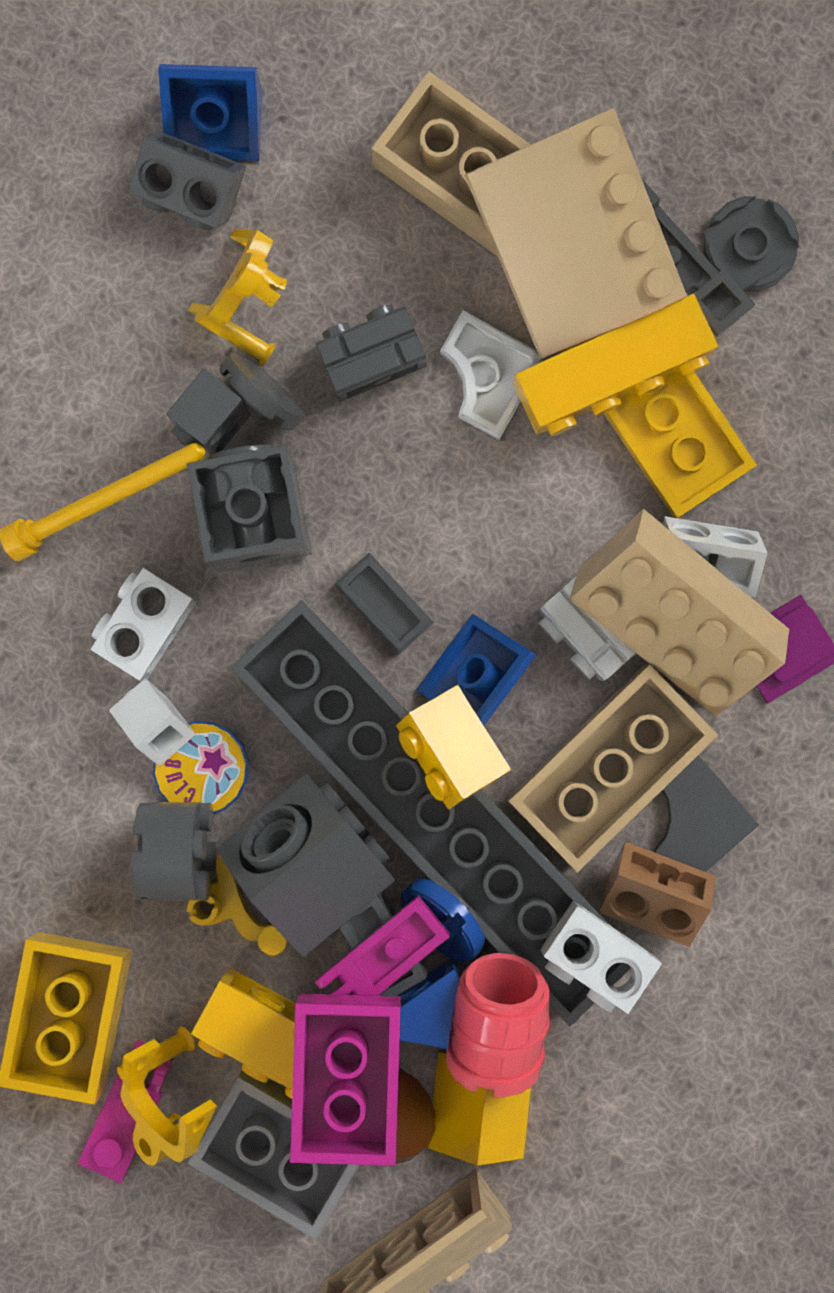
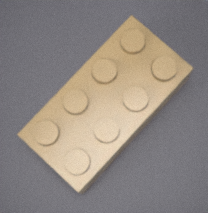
(437, 142)
(680, 613)
(612, 767)

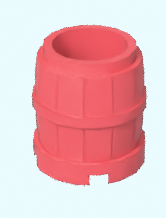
(499, 1025)

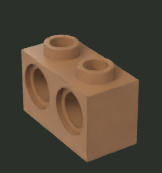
(657, 894)

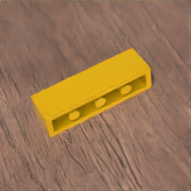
(614, 365)

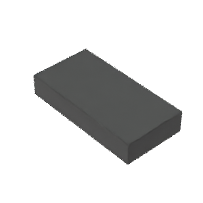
(383, 603)

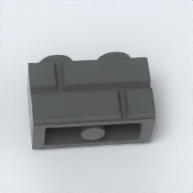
(371, 352)

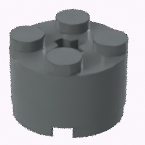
(173, 851)

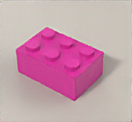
(345, 1079)

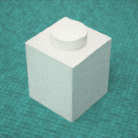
(152, 722)

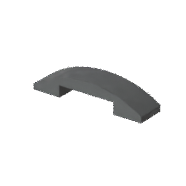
(716, 292)

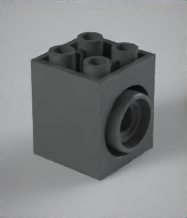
(248, 507)
(306, 863)

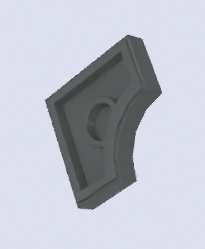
(702, 818)

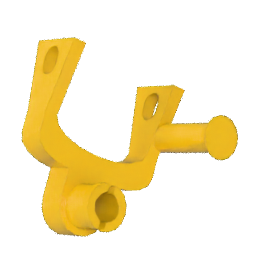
(247, 278)
(230, 904)
(154, 1133)

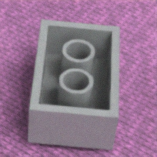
(250, 1154)

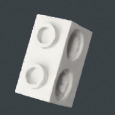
(731, 550)
(154, 631)
(605, 949)

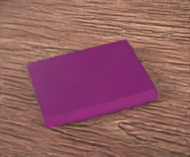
(807, 652)

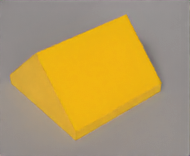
(477, 1124)

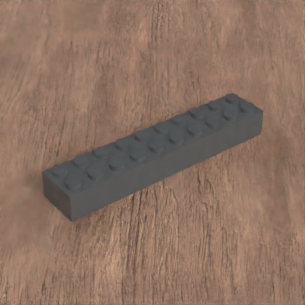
(467, 850)

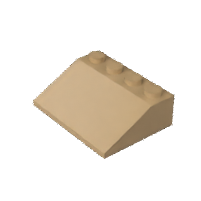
(576, 234)
(429, 1244)

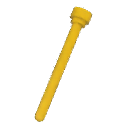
(24, 537)

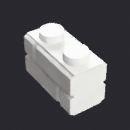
(595, 647)

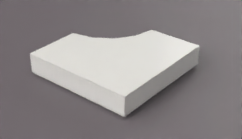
(487, 366)

